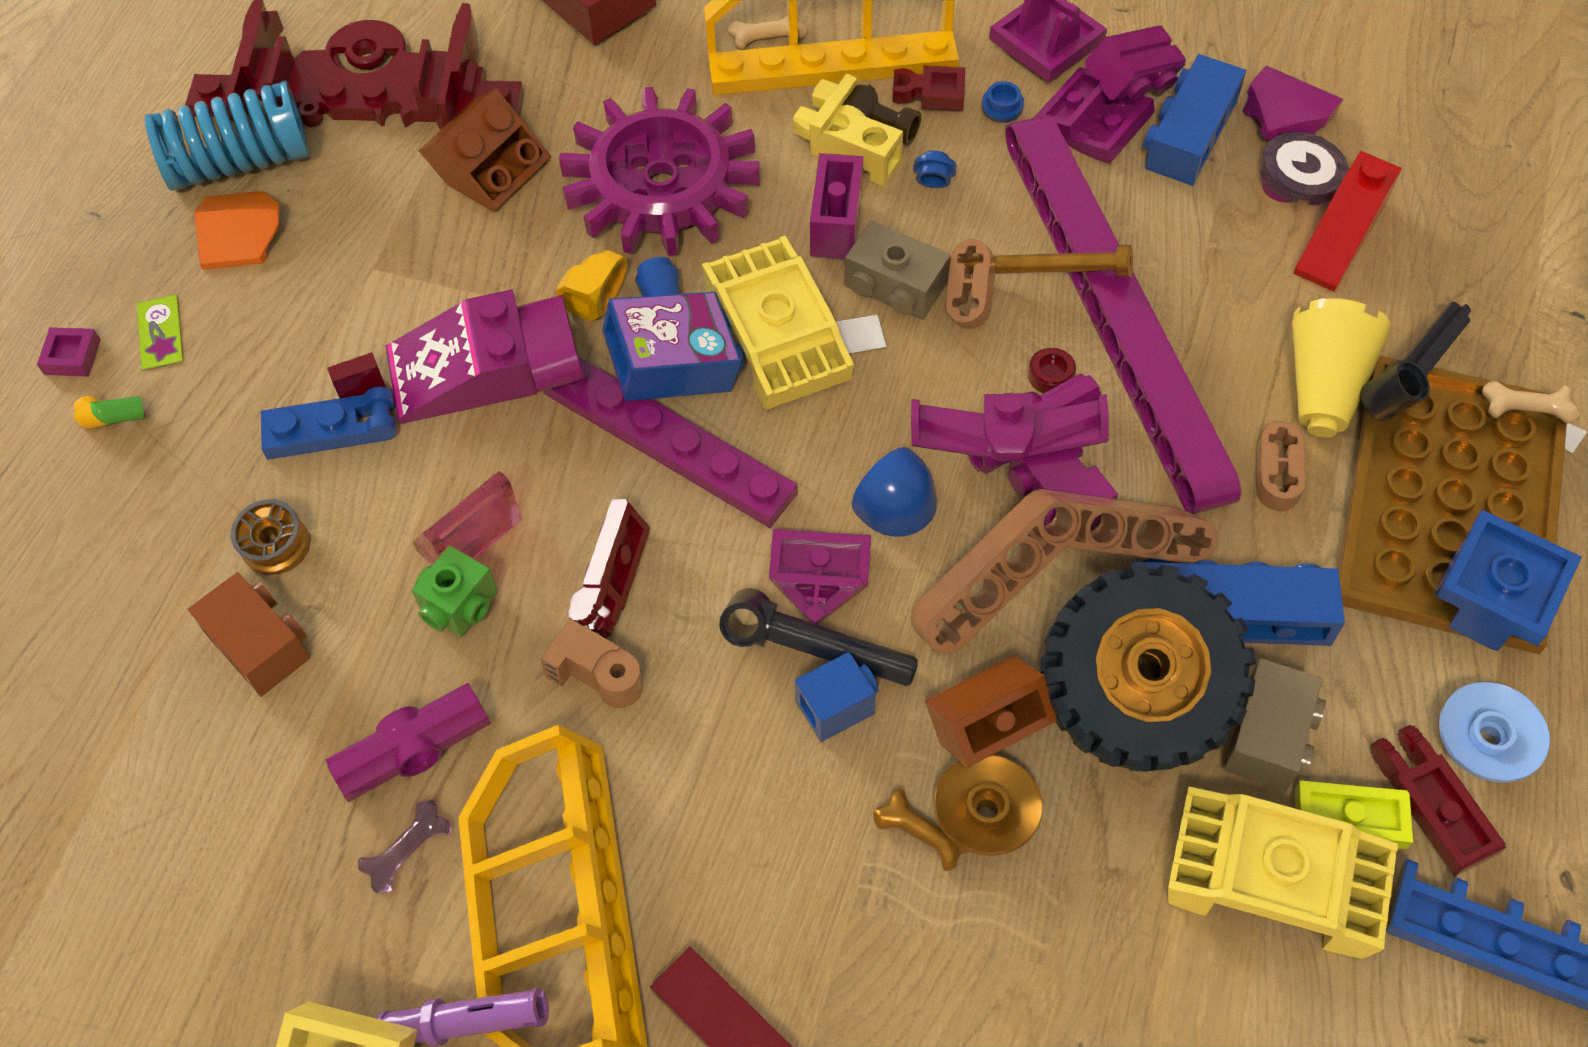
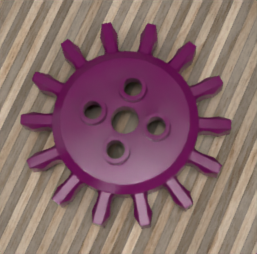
(660, 142)

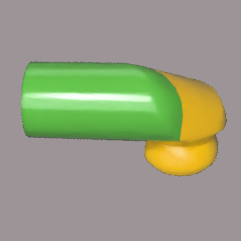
(92, 413)

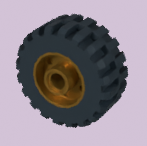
(1194, 659)

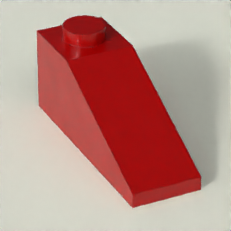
(1348, 220)

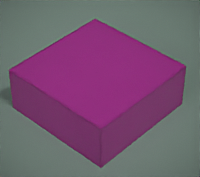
(68, 351)

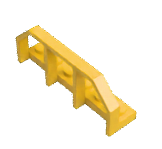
(831, 61)
(594, 869)

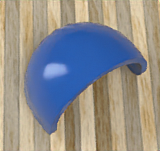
(896, 495)

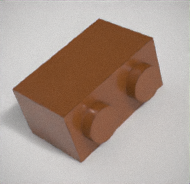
(250, 633)
(991, 710)

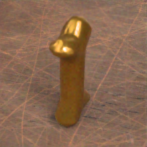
(900, 815)

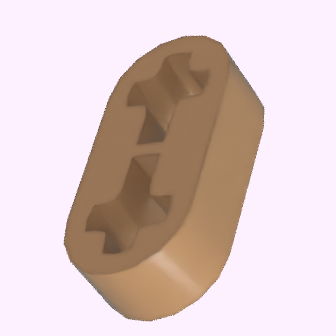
(960, 283)
(1290, 466)

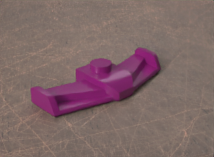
(1010, 427)

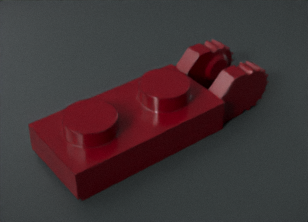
(610, 569)
(1439, 801)

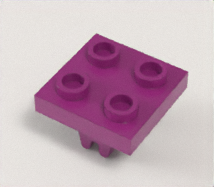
(1047, 35)

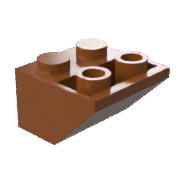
(485, 151)

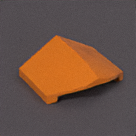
(235, 228)

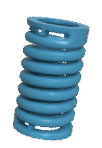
(250, 148)

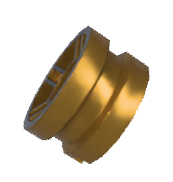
(260, 521)

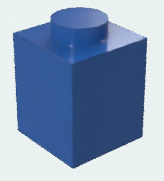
(836, 696)

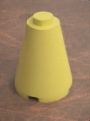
(1333, 360)

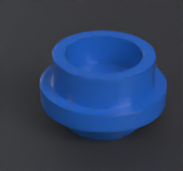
(1003, 101)
(934, 169)

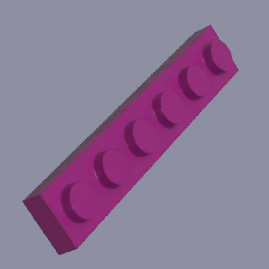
(679, 445)

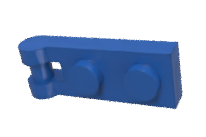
(328, 424)

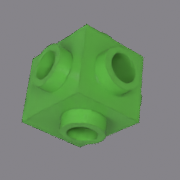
(454, 592)

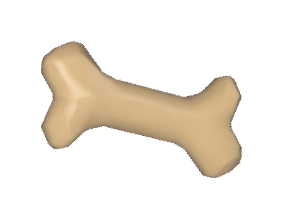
(748, 33)
(1505, 399)

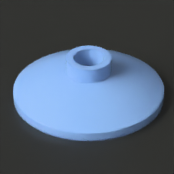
(1505, 715)

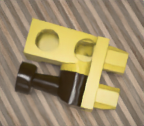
(857, 125)

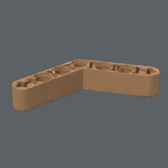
(1040, 546)

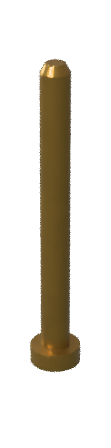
(1118, 261)

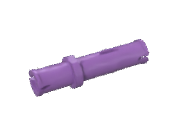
(442, 1020)

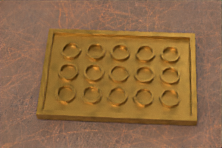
(1425, 484)

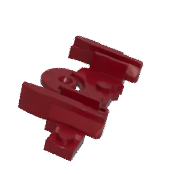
(415, 85)

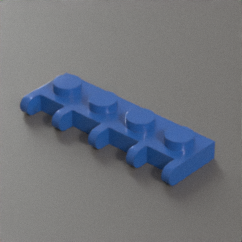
(1490, 938)

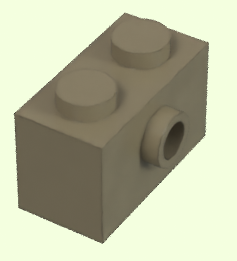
(896, 270)
(1275, 730)

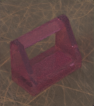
(473, 522)

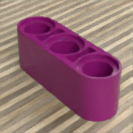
(550, 343)

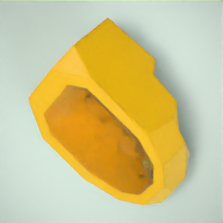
(592, 283)

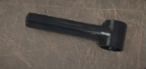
(1406, 380)
(810, 638)

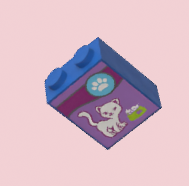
(671, 345)

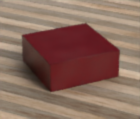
(356, 376)

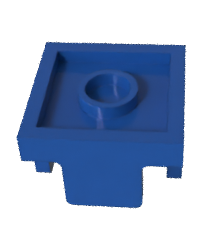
(1506, 583)

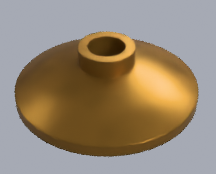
(994, 785)

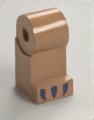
(595, 663)

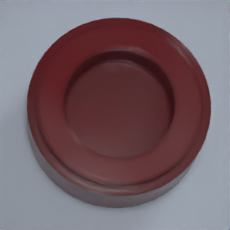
(1050, 368)

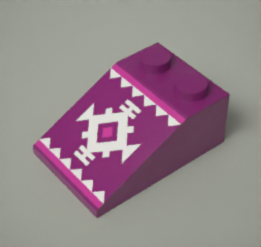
(461, 360)

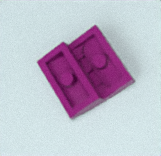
(1093, 121)

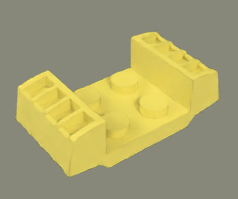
(779, 322)
(1284, 869)

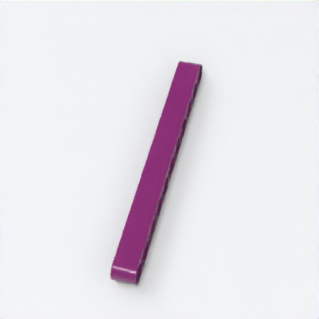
(1124, 321)

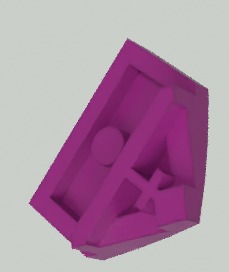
(1288, 104)
(819, 569)

